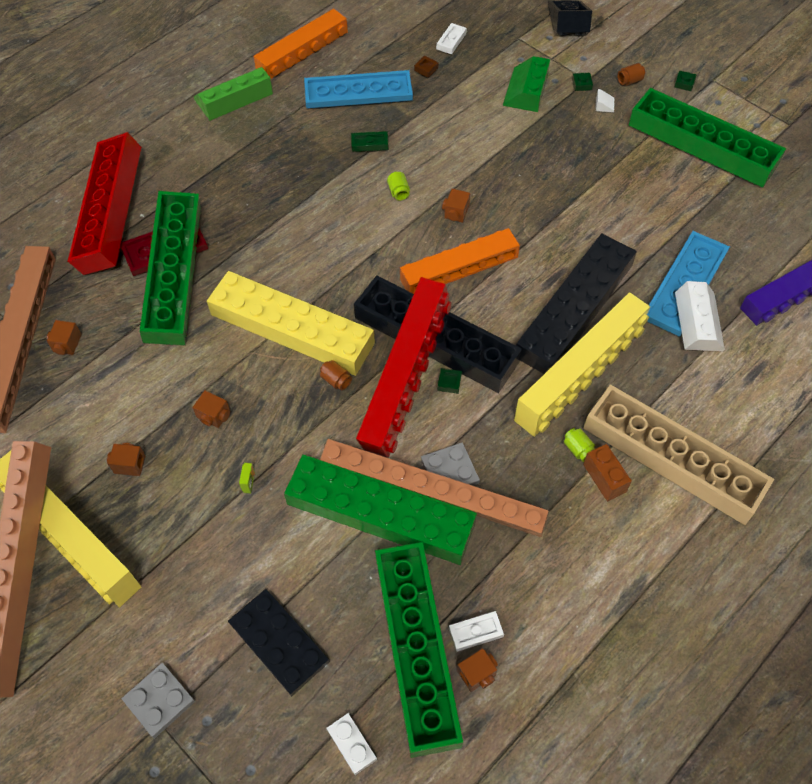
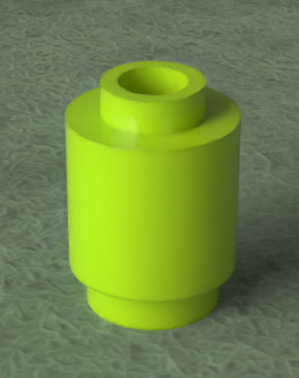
(398, 185)
(578, 443)

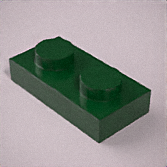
(369, 141)

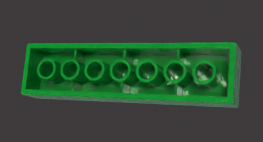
(707, 137)
(170, 269)
(380, 508)
(418, 651)

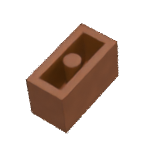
(607, 472)

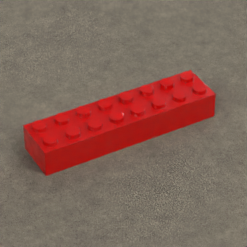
(105, 204)
(404, 368)

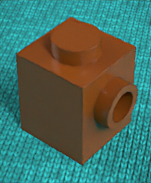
(456, 205)
(64, 337)
(211, 409)
(126, 459)
(478, 670)

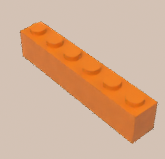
(301, 43)
(462, 260)

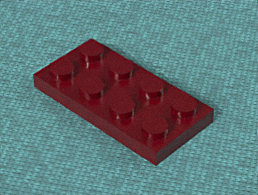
(138, 251)

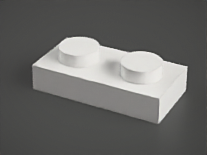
(451, 38)
(476, 631)
(351, 744)

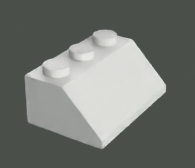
(699, 317)

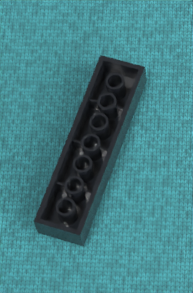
(575, 303)
(458, 346)

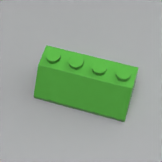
(234, 93)

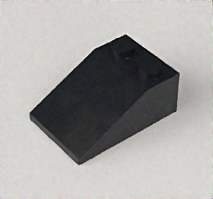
(570, 17)

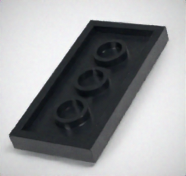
(278, 642)

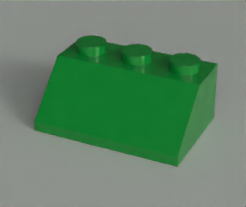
(527, 84)

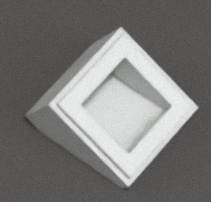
(604, 102)

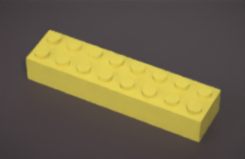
(291, 322)
(581, 364)
(81, 547)

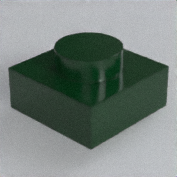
(685, 80)
(582, 81)
(449, 381)

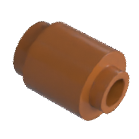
(631, 74)
(335, 375)

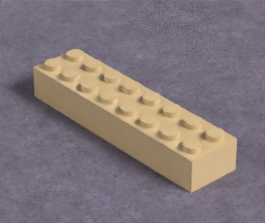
(678, 454)

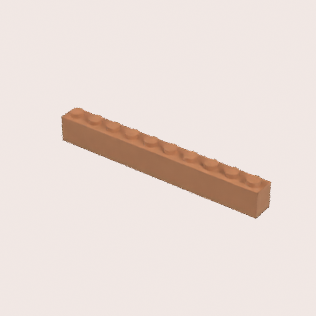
(21, 322)
(483, 502)
(18, 544)

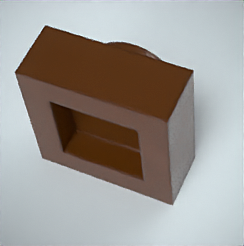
(426, 66)

